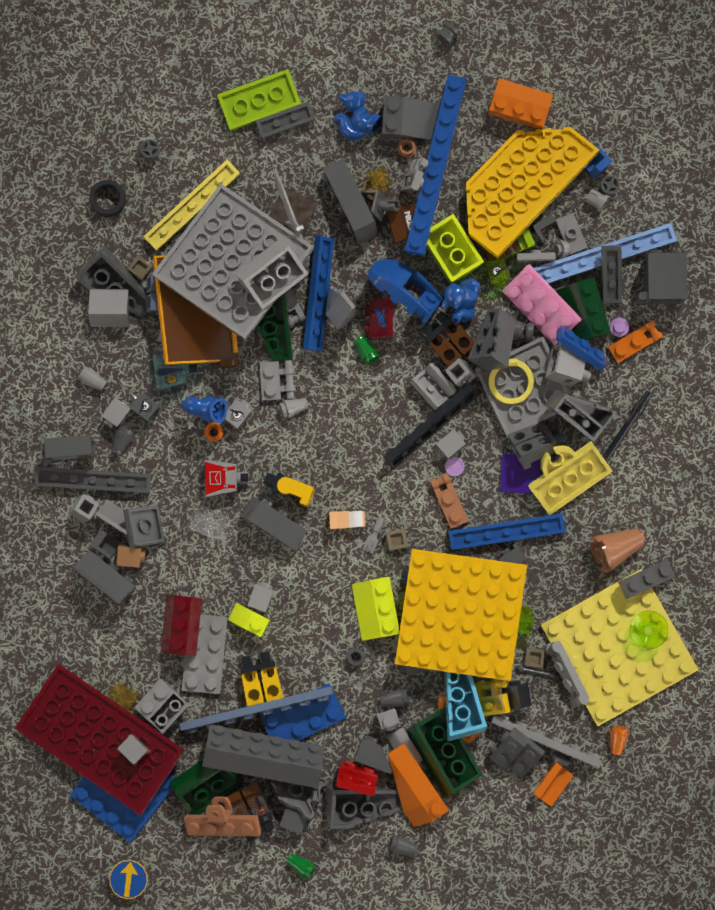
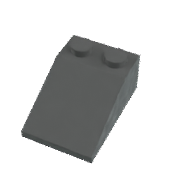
(409, 118)

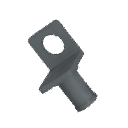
(380, 203)

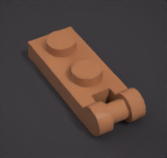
(449, 501)

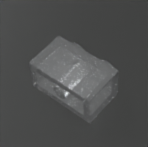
(209, 524)

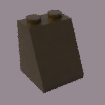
(302, 207)

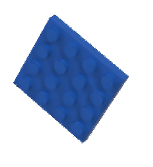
(115, 813)

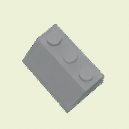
(271, 273)

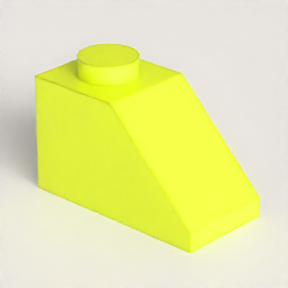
(248, 620)

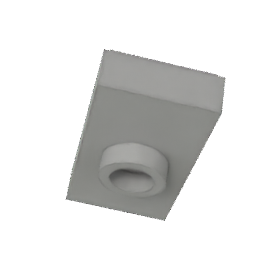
(571, 233)
(535, 256)

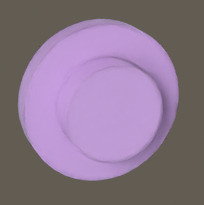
(619, 327)

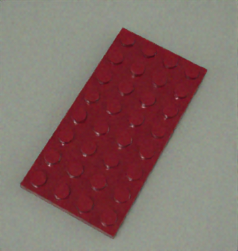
(86, 730)

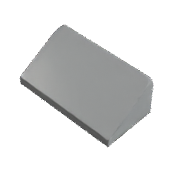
(399, 737)

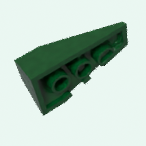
(276, 330)

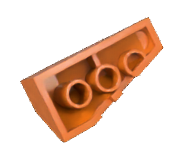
(416, 793)

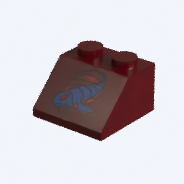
(381, 319)

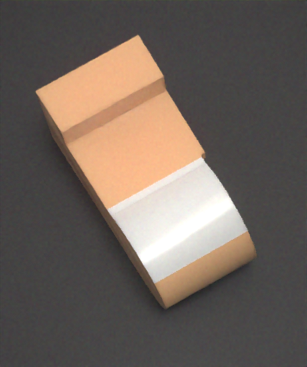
(346, 519)

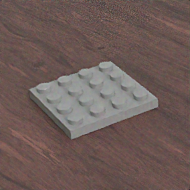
(513, 382)

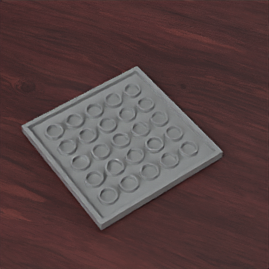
(215, 247)

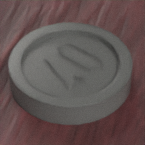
(561, 758)

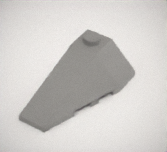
(339, 309)

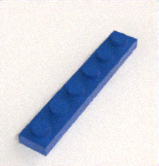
(318, 293)
(506, 531)

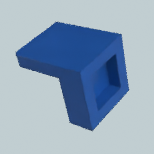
(598, 164)

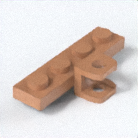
(220, 822)

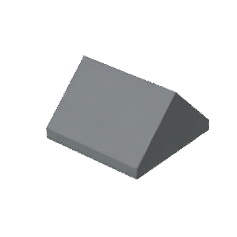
(109, 307)

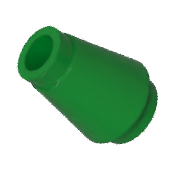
(366, 350)
(301, 866)

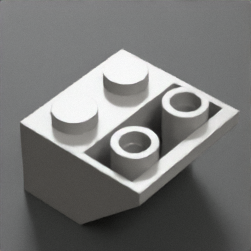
(161, 705)

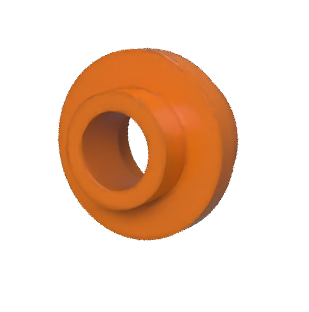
(209, 427)

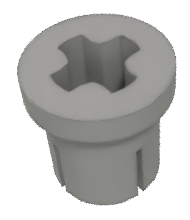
(597, 199)

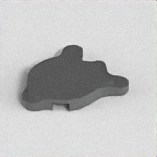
(298, 796)

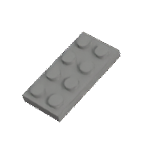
(205, 670)

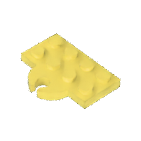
(568, 475)

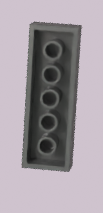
(263, 756)

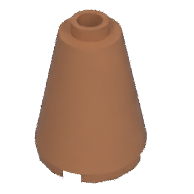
(616, 547)

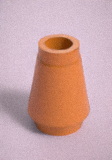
(618, 738)

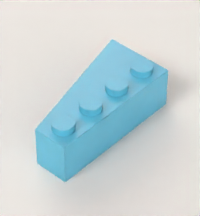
(462, 707)

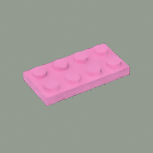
(540, 303)

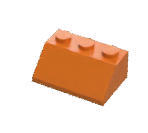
(520, 104)

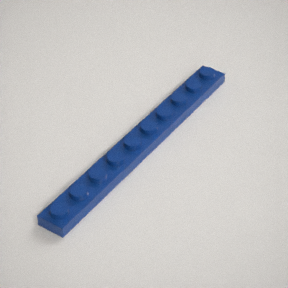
(436, 166)

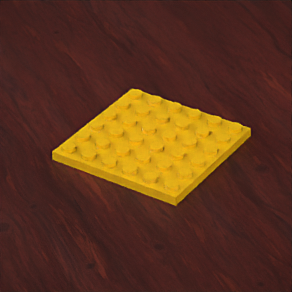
(461, 614)

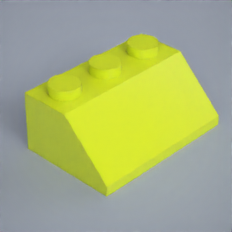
(453, 249)
(375, 608)

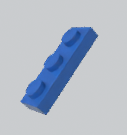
(581, 348)

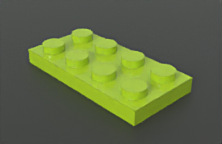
(258, 99)

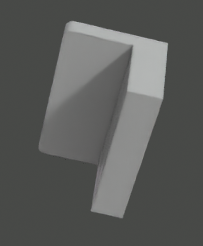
(113, 515)

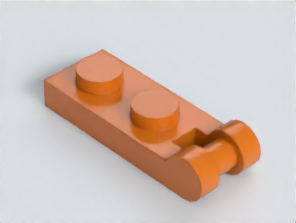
(634, 342)

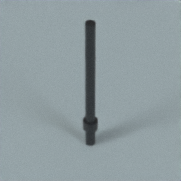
(638, 408)

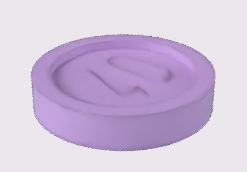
(454, 466)

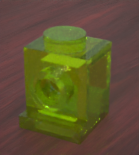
(526, 620)

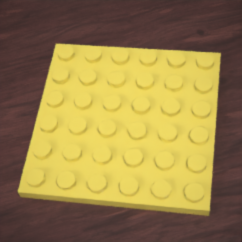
(606, 658)

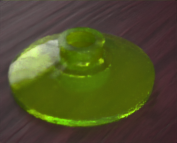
(658, 625)

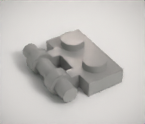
(413, 178)
(270, 380)

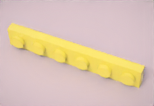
(190, 206)

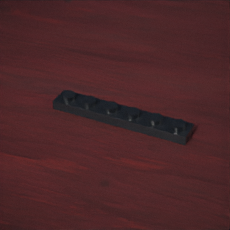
(431, 425)

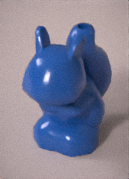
(361, 122)
(462, 296)
(207, 408)

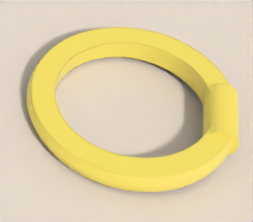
(512, 362)

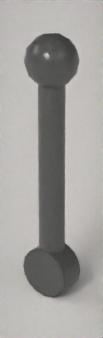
(520, 668)

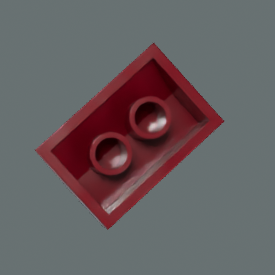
(181, 625)

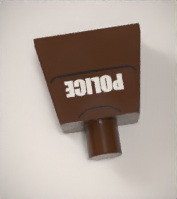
(400, 223)

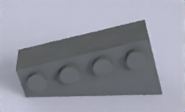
(350, 201)

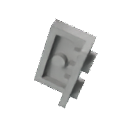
(433, 386)

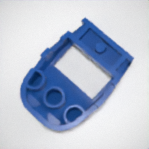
(391, 276)

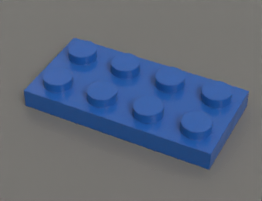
(303, 720)

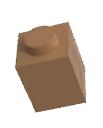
(130, 556)

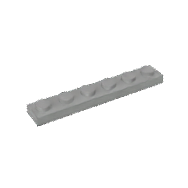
(555, 743)

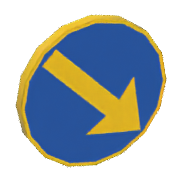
(128, 879)

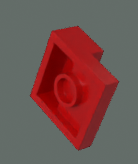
(357, 778)

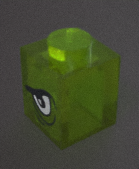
(497, 273)

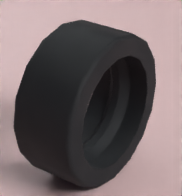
(107, 184)

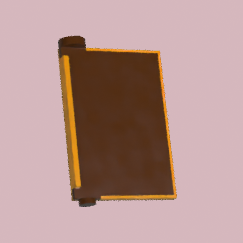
(190, 333)

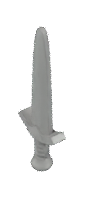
(292, 223)

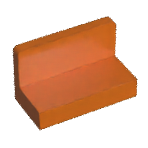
(553, 784)

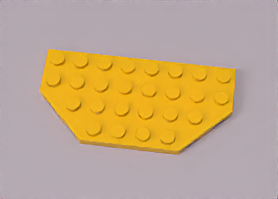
(522, 183)

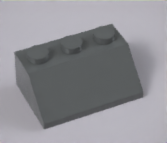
(105, 576)

